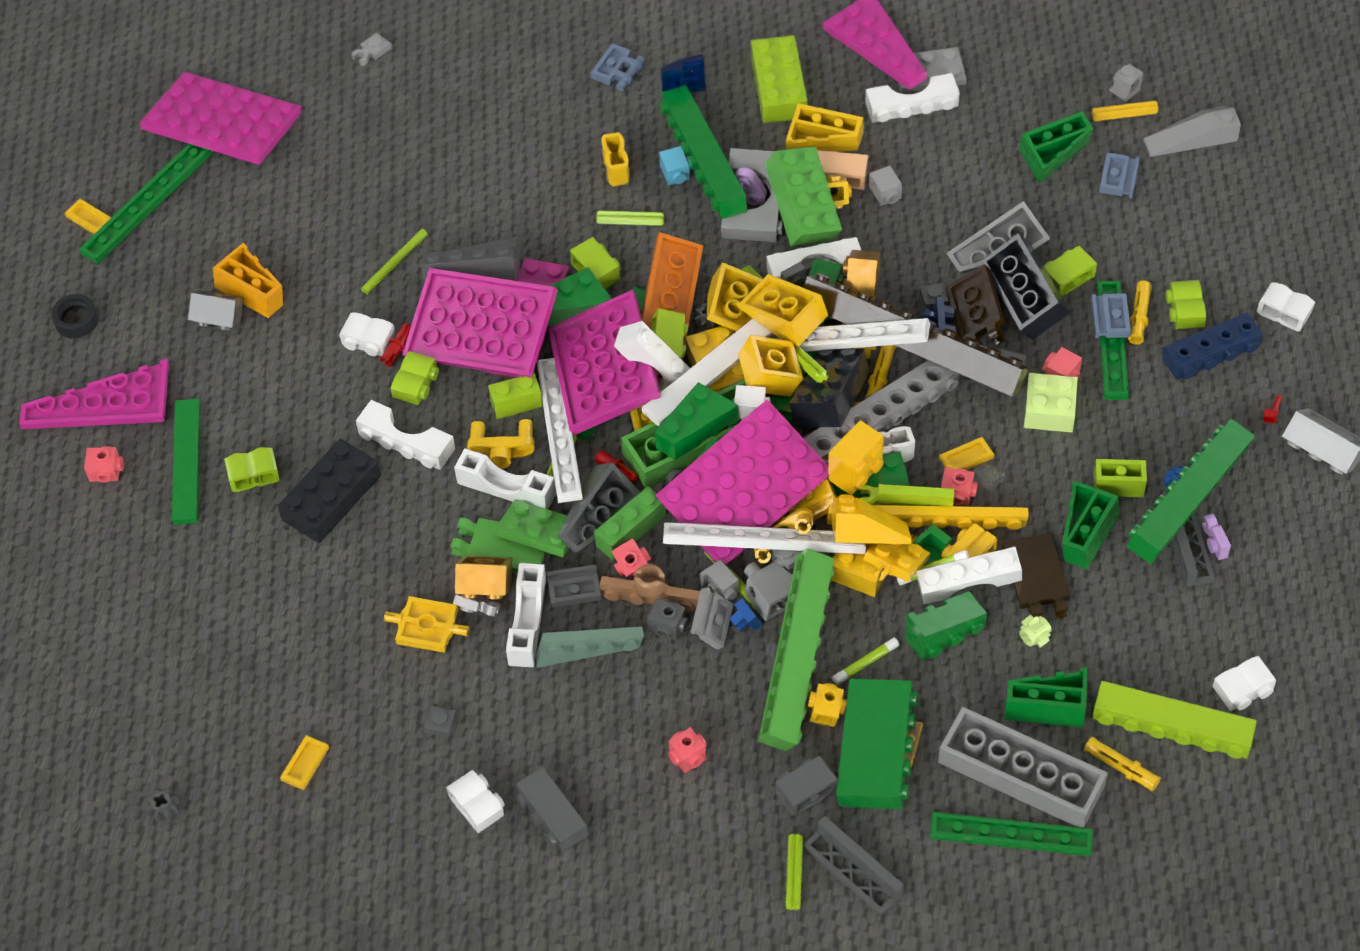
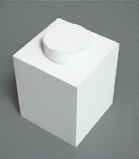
(748, 399)

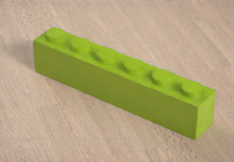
(1174, 720)

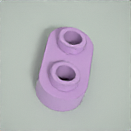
(751, 186)

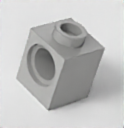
(885, 186)

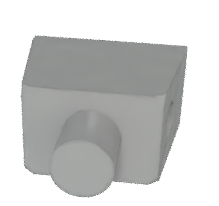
(768, 588)

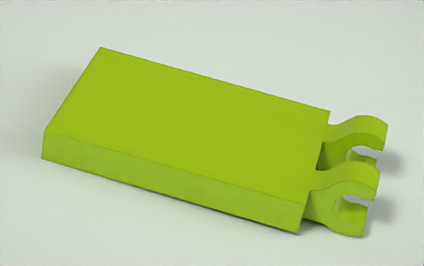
(908, 495)

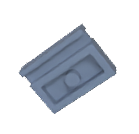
(1119, 175)
(1110, 315)

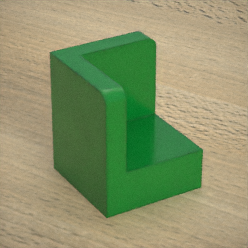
(933, 541)

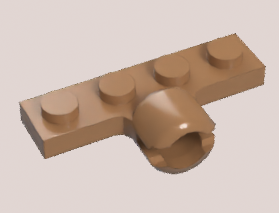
(646, 588)

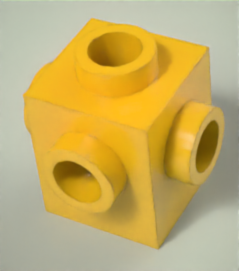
(843, 190)
(826, 704)

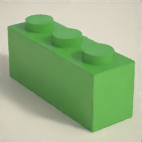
(630, 522)

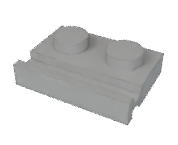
(712, 618)

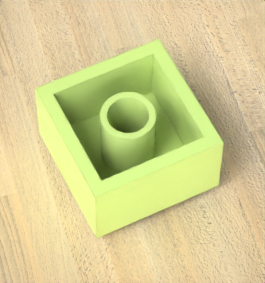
(1050, 402)

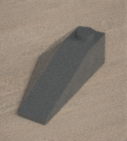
(603, 495)

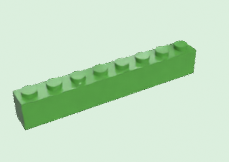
(796, 650)

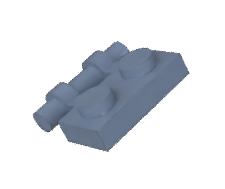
(613, 62)

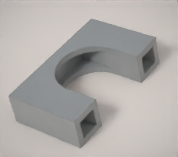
(756, 223)

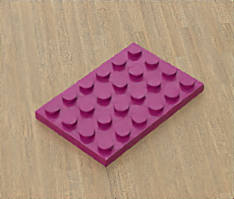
(221, 118)
(481, 322)
(592, 373)
(746, 478)

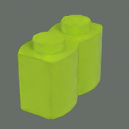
(1186, 304)
(414, 378)
(251, 469)

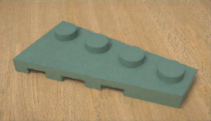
(576, 645)

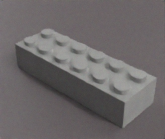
(1022, 767)

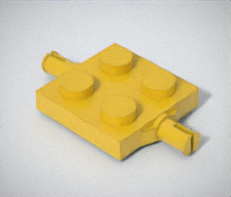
(897, 559)
(426, 624)

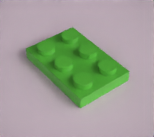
(533, 527)

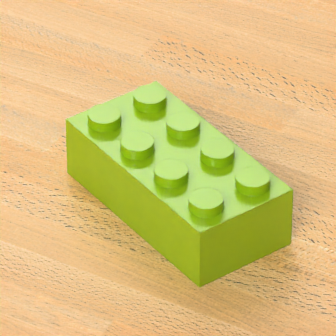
(777, 77)

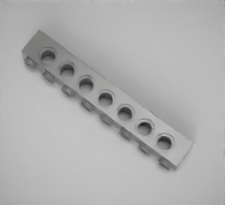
(889, 404)

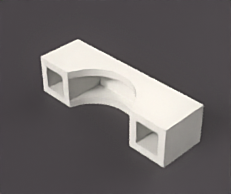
(887, 104)
(831, 252)
(641, 344)
(430, 447)
(479, 473)
(992, 568)
(529, 603)

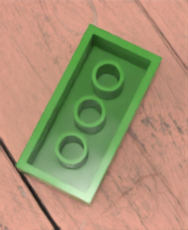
(803, 196)

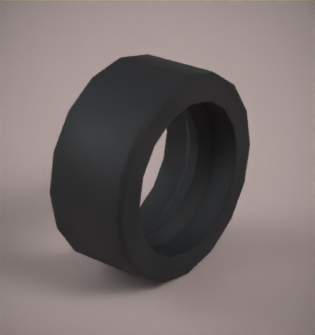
(80, 328)

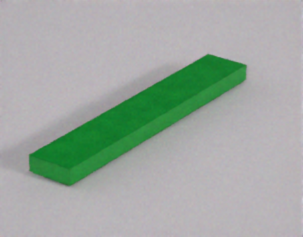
(1113, 354)
(186, 461)
(1011, 834)

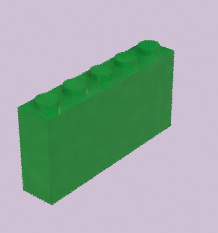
(876, 744)

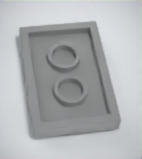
(939, 63)

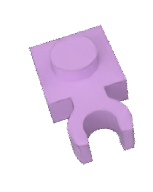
(1217, 539)

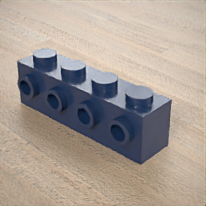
(1212, 346)

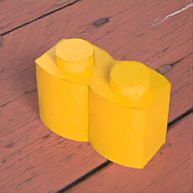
(615, 159)

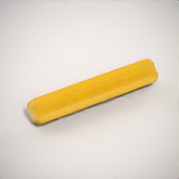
(1124, 110)

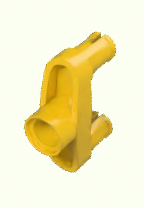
(502, 449)
(800, 519)

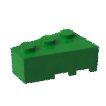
(1054, 144)
(576, 295)
(694, 420)
(891, 473)
(1088, 523)
(944, 625)
(1048, 699)

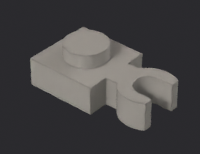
(372, 47)
(474, 604)

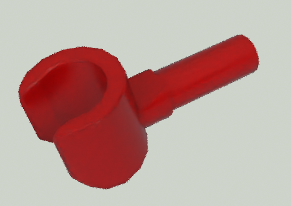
(1270, 415)

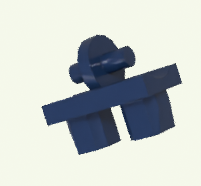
(939, 314)

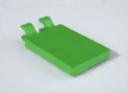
(488, 545)

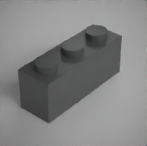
(551, 810)

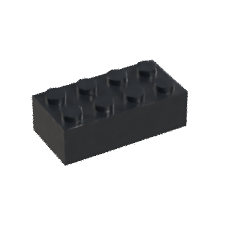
(1026, 287)
(830, 401)
(329, 490)

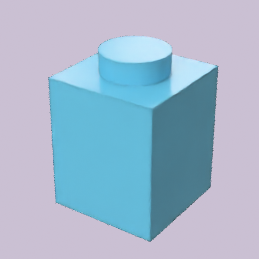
(674, 165)

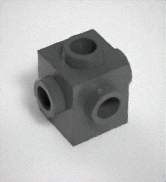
(667, 619)

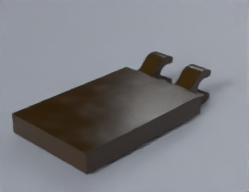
(976, 306)
(1041, 575)

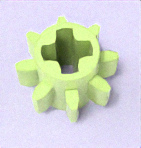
(1035, 631)

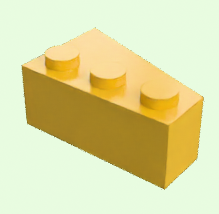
(824, 129)

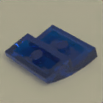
(683, 72)

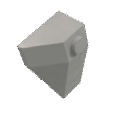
(1199, 130)
(984, 242)

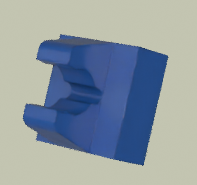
(745, 617)

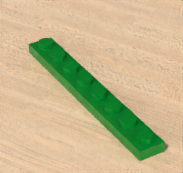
(144, 202)

